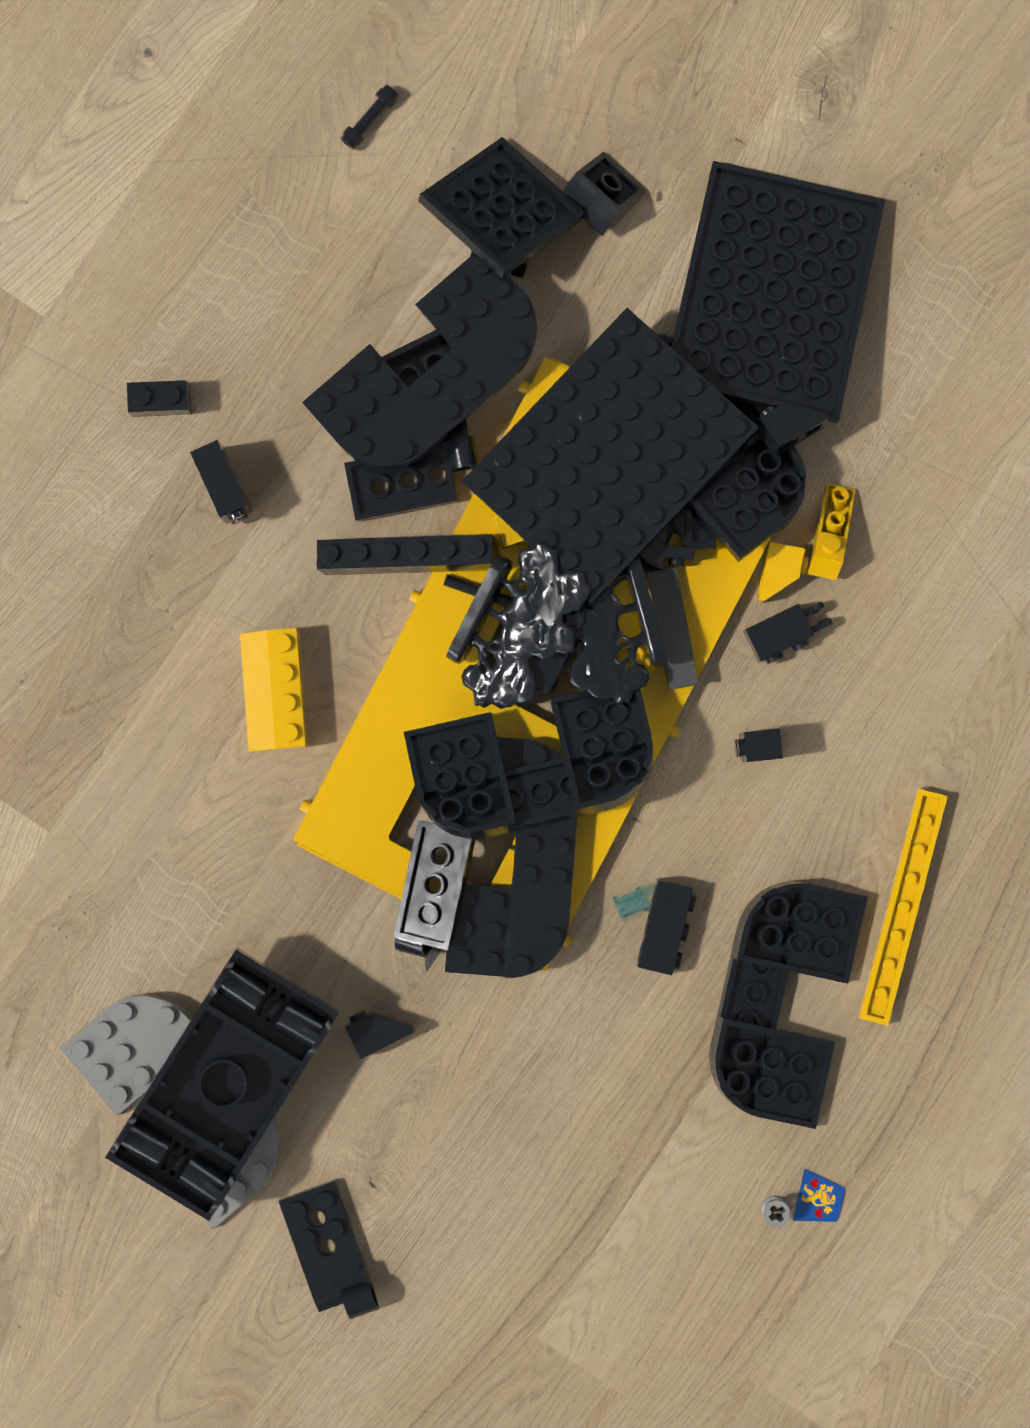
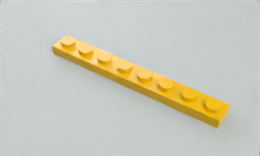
(902, 907)

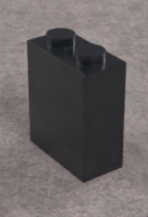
(221, 482)

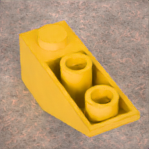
(831, 532)

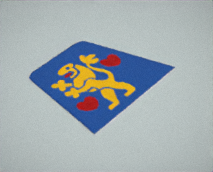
(818, 1199)

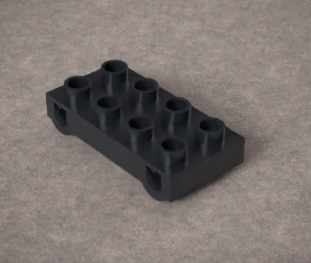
(222, 1084)

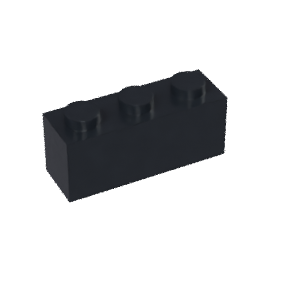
(666, 927)

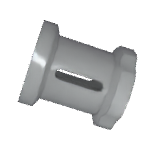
(772, 1219)

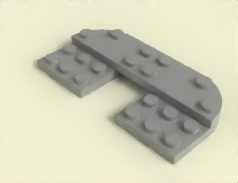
(121, 1058)

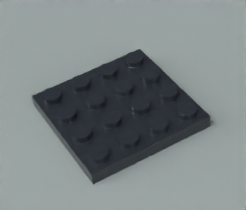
(501, 207)

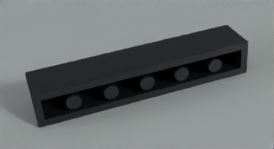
(407, 554)

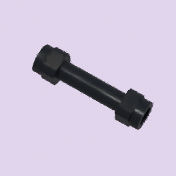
(353, 136)

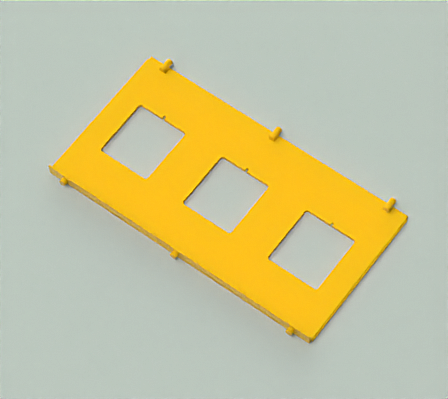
(423, 688)

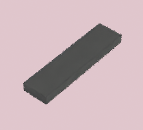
(673, 627)

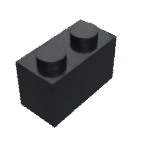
(159, 398)
(759, 745)

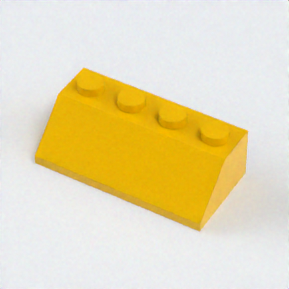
(274, 689)

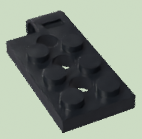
(449, 455)

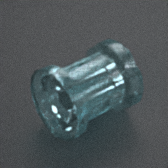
(631, 903)

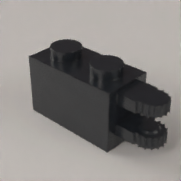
(783, 631)

